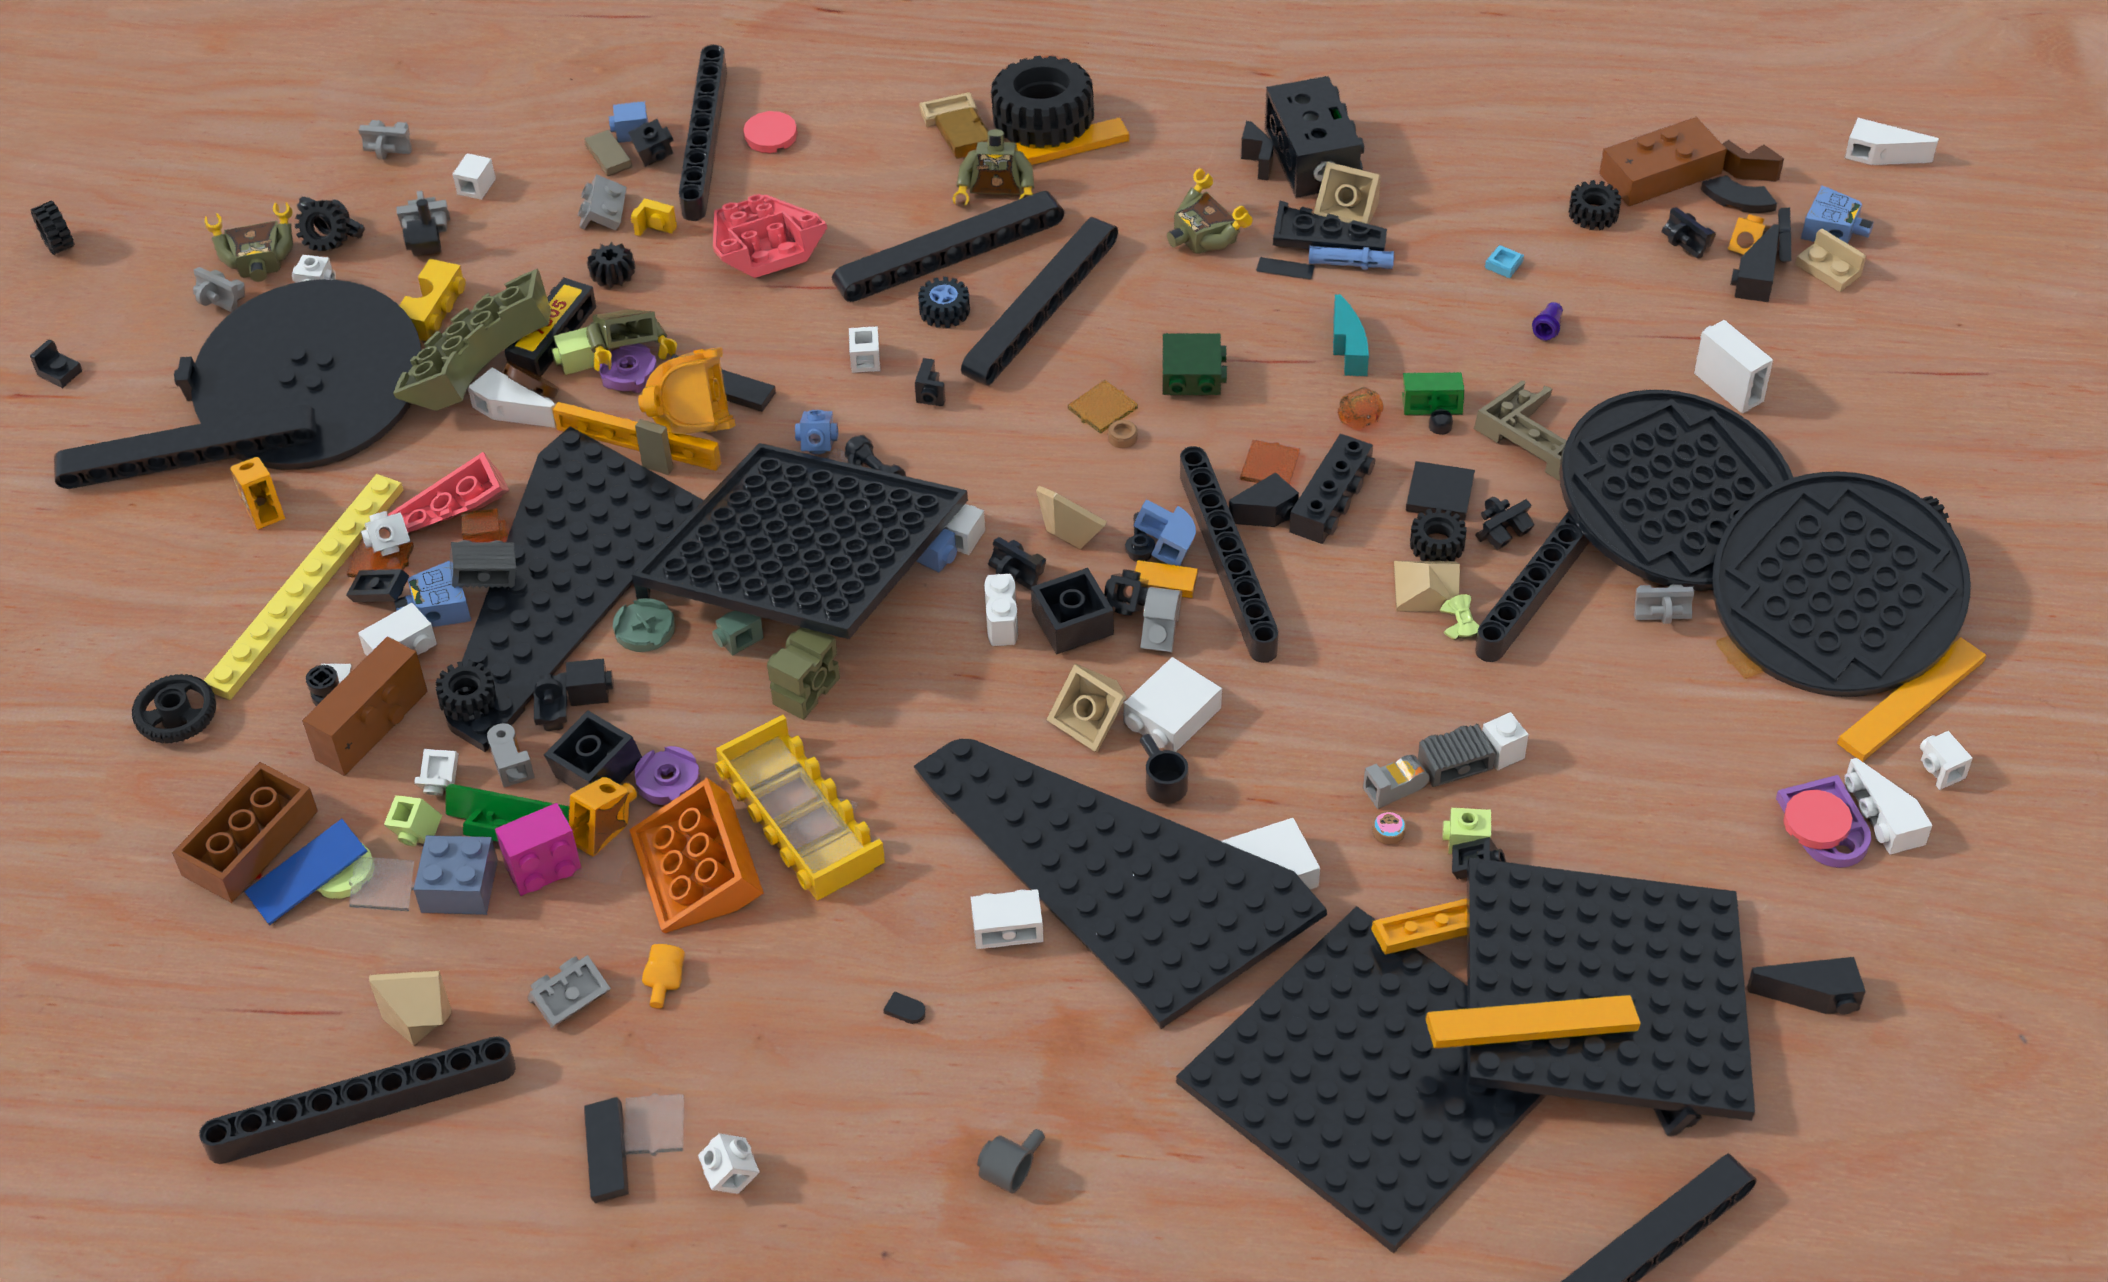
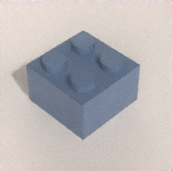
(456, 875)

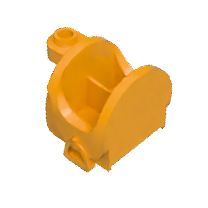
(688, 394)

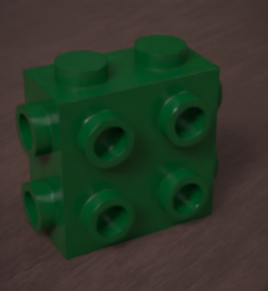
(1193, 364)

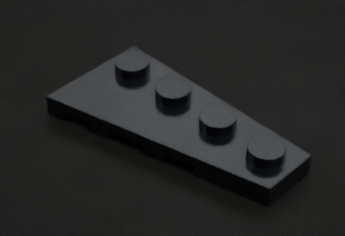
(1304, 229)

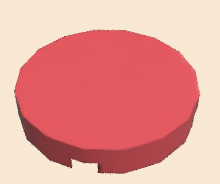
(770, 131)
(1817, 819)

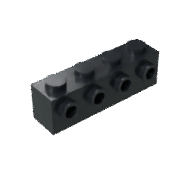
(1331, 489)

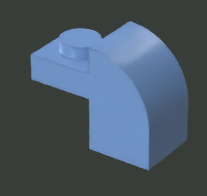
(1173, 531)

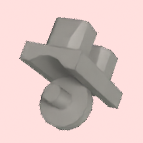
(385, 139)
(437, 209)
(215, 289)
(1663, 603)

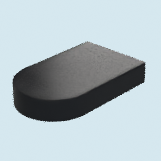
(905, 1008)

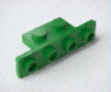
(489, 809)

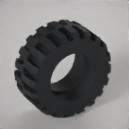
(1042, 101)

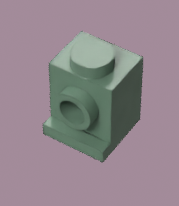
(737, 631)

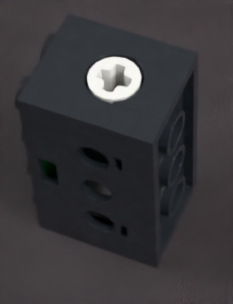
(1309, 131)

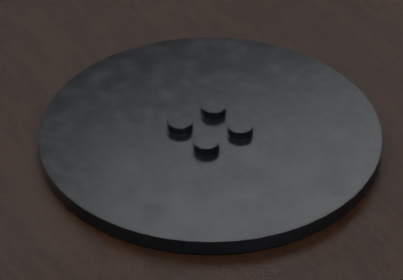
(313, 347)
(1662, 479)
(1841, 583)

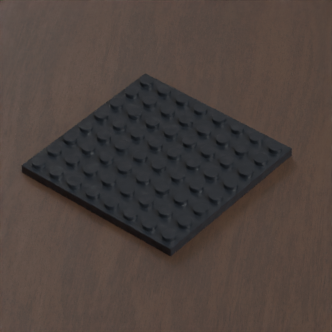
(801, 540)
(1596, 936)
(1347, 1085)

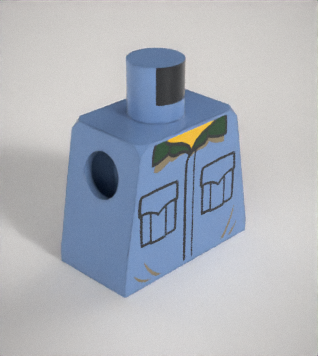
(1836, 215)
(436, 597)

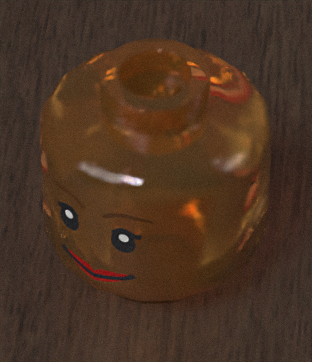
(1360, 408)

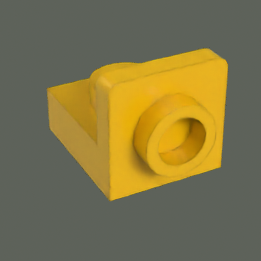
(653, 215)

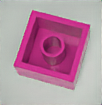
(538, 849)

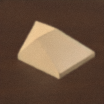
(1348, 193)
(1068, 519)
(1425, 584)
(1087, 706)
(411, 1002)

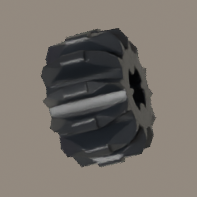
(611, 265)

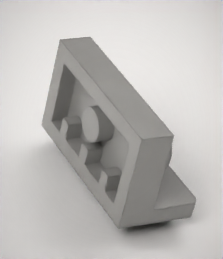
(568, 991)

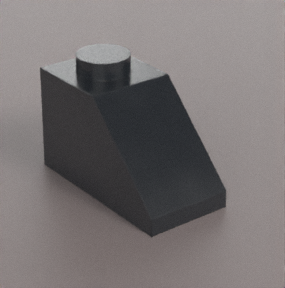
(1264, 503)

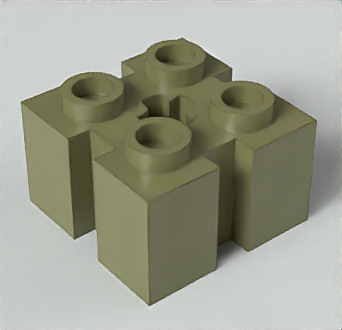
(803, 671)

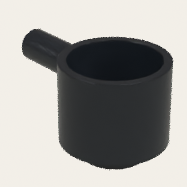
(422, 234)
(1164, 773)

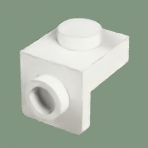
(437, 771)

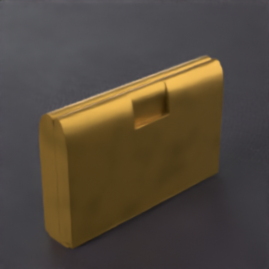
(962, 130)

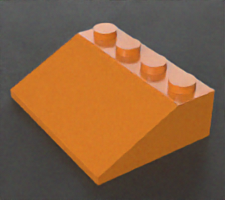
(695, 858)

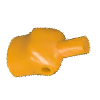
(663, 971)

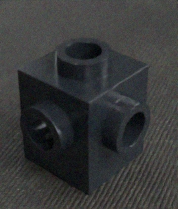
(652, 142)
(1116, 592)

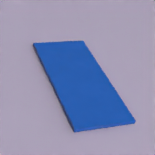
(305, 871)

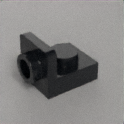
(53, 365)
(927, 385)
(1477, 849)

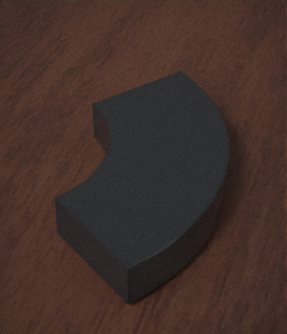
(1750, 199)
(1784, 234)

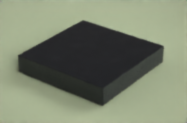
(1440, 487)

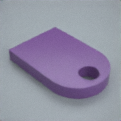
(1859, 835)

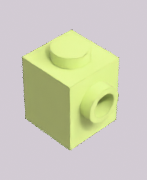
(573, 351)
(412, 820)
(1466, 826)

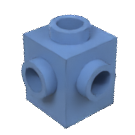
(820, 423)

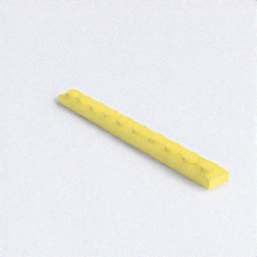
(301, 588)

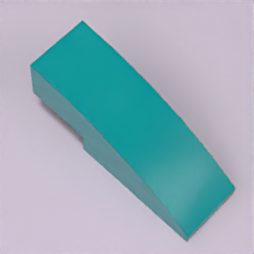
(1349, 338)

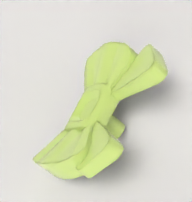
(1466, 625)

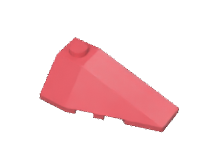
(459, 492)

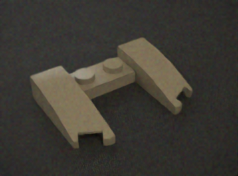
(1509, 418)

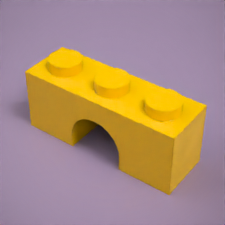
(440, 288)

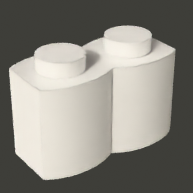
(1001, 609)

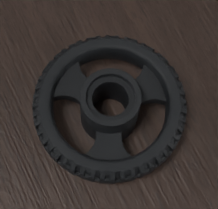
(173, 709)

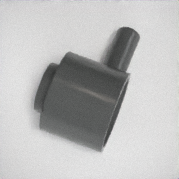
(1007, 1162)

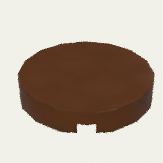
(530, 380)

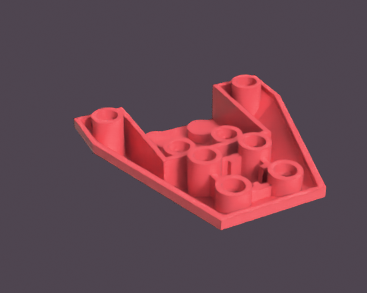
(765, 234)

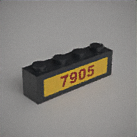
(570, 307)

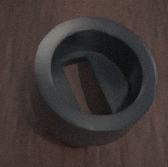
(1440, 421)

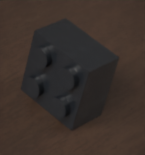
(1072, 610)
(592, 751)

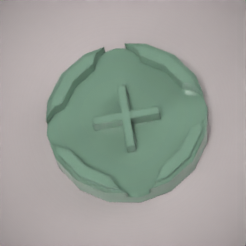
(644, 625)

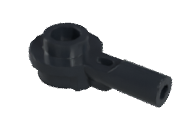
(1140, 545)

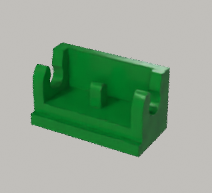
(1433, 391)

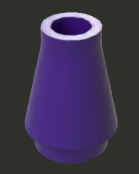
(1547, 323)

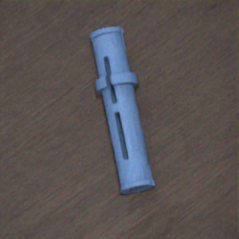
(1351, 257)

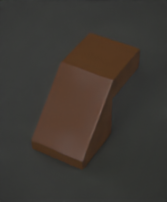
(1759, 164)

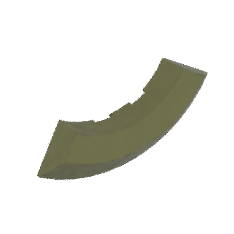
(472, 340)

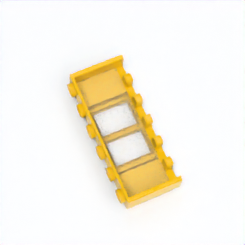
(798, 808)

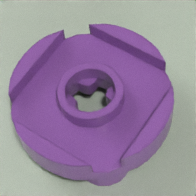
(632, 378)
(653, 765)

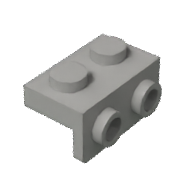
(602, 203)

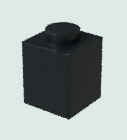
(588, 682)

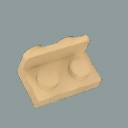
(1832, 261)

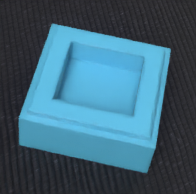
(1504, 261)

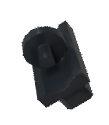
(1687, 232)
(1495, 528)
(1011, 559)
(550, 701)

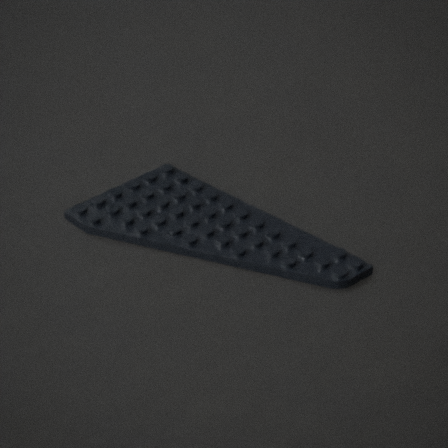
(574, 557)
(1139, 891)

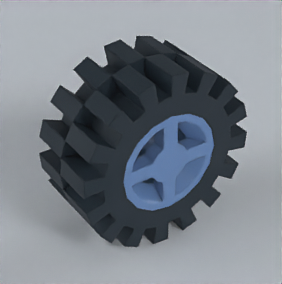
(944, 302)

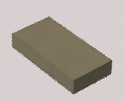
(608, 152)
(654, 446)

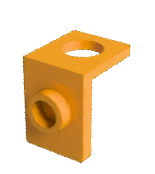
(1751, 224)

